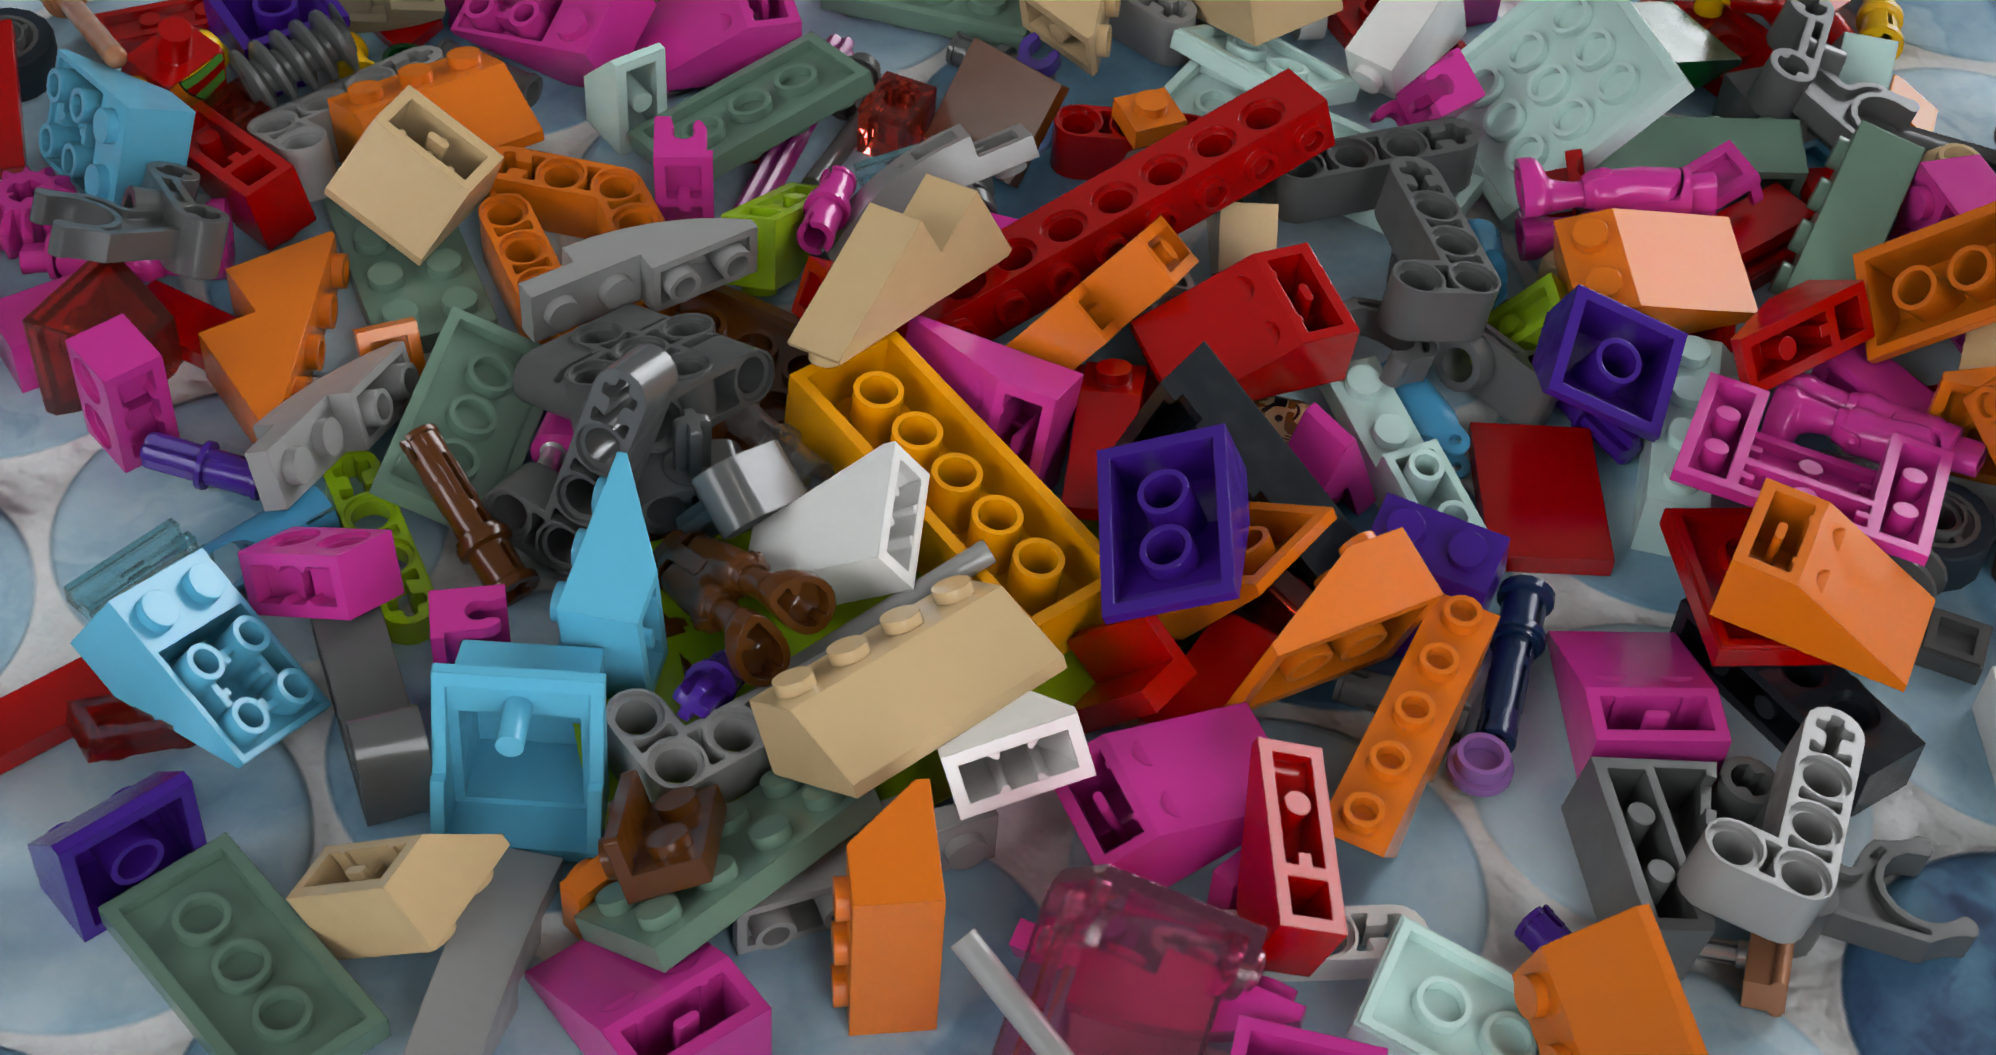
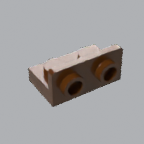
(662, 842)

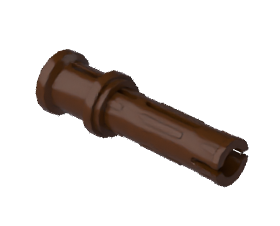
(480, 538)

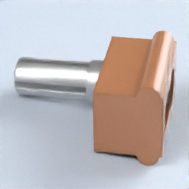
(1765, 966)

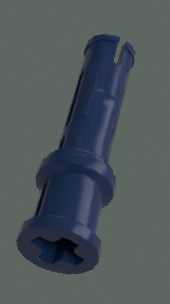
(1515, 646)

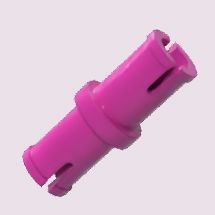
(826, 210)

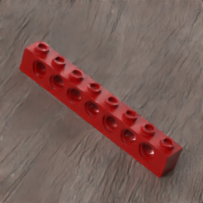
(1177, 177)

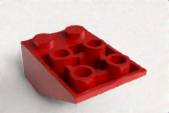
(1264, 318)

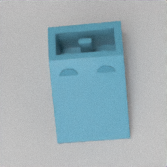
(110, 126)
(614, 587)
(200, 661)

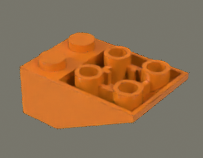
(1823, 588)

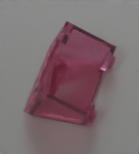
(1132, 965)

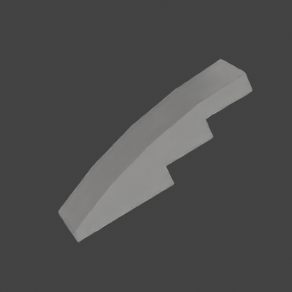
(486, 958)

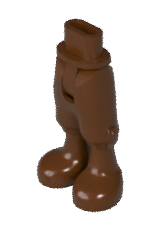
(710, 578)

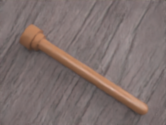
(90, 28)

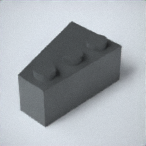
(1632, 835)

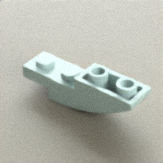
(1392, 446)

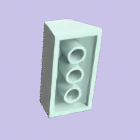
(1657, 459)

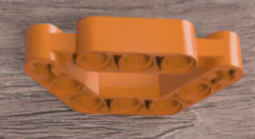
(558, 196)

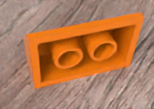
(464, 84)
(1930, 283)
(890, 920)
(1607, 992)

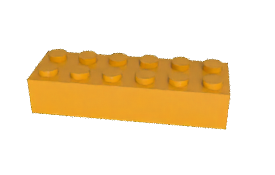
(974, 485)

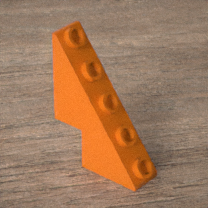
(1108, 298)
(280, 326)
(1412, 726)

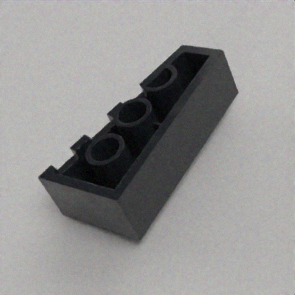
(1205, 395)

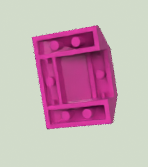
(1732, 459)

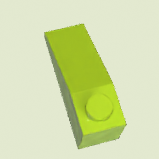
(778, 252)

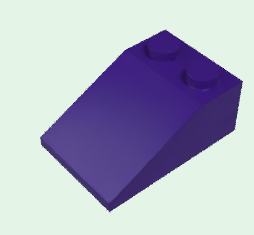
(1171, 523)

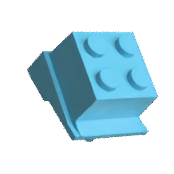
(510, 747)

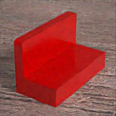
(1133, 670)

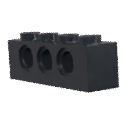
(1781, 697)

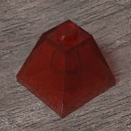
(81, 302)

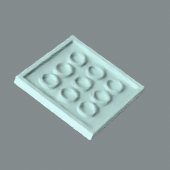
(1564, 82)

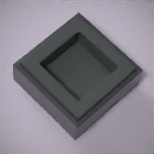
(1954, 646)

